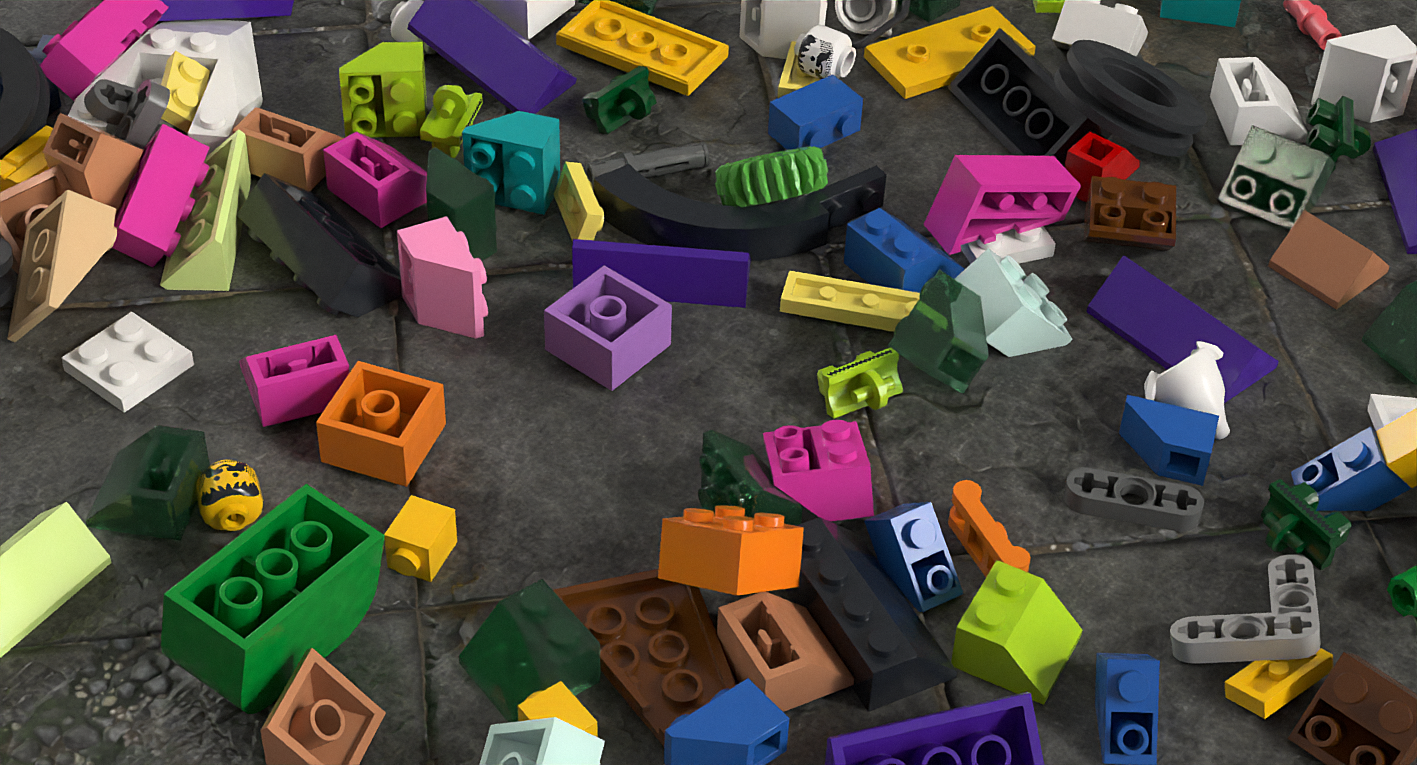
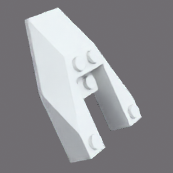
(216, 44)

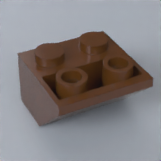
(1131, 213)
(1359, 718)

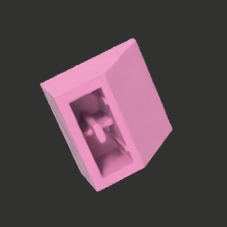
(442, 278)

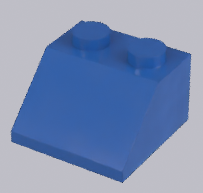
(893, 253)

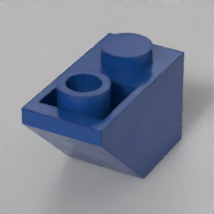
(1170, 438)
(1351, 475)
(915, 554)
(1127, 707)
(731, 729)

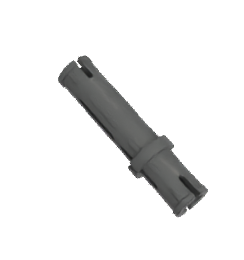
(654, 162)

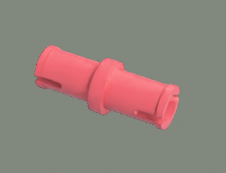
(1312, 21)

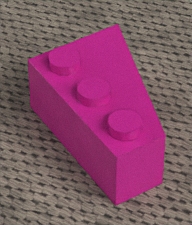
(97, 42)
(997, 195)
(160, 196)

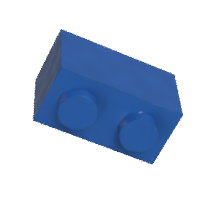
(815, 114)

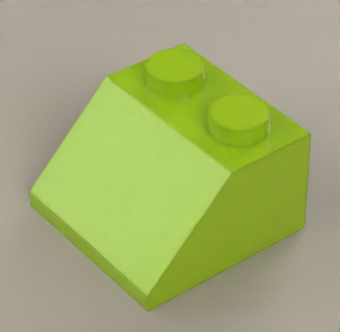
(1016, 633)

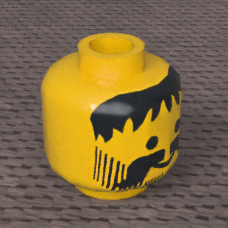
(227, 493)

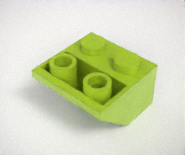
(385, 91)

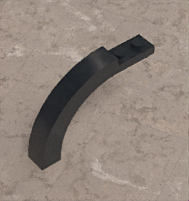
(763, 231)

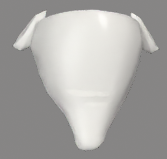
(865, 15)
(1193, 385)

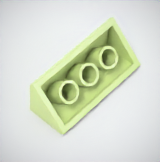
(213, 229)
(44, 569)

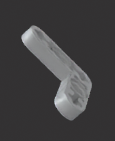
(1277, 635)

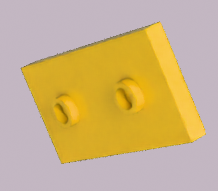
(634, 39)
(938, 52)

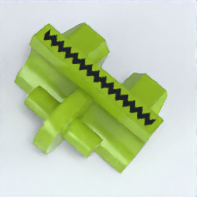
(448, 118)
(860, 383)

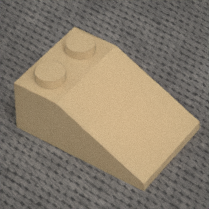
(57, 255)

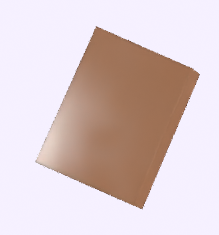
(24, 203)
(1326, 261)
(319, 718)

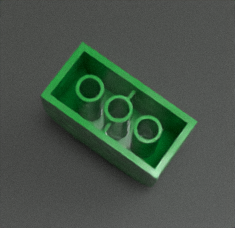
(271, 595)

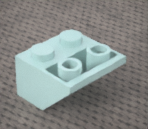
(1014, 306)

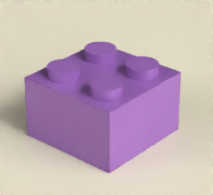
(608, 327)

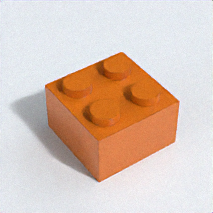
(381, 423)
(730, 551)

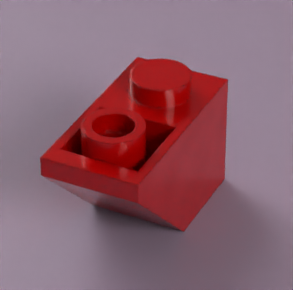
(1098, 158)

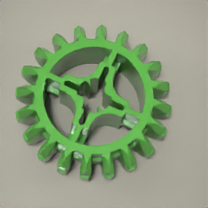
(772, 177)

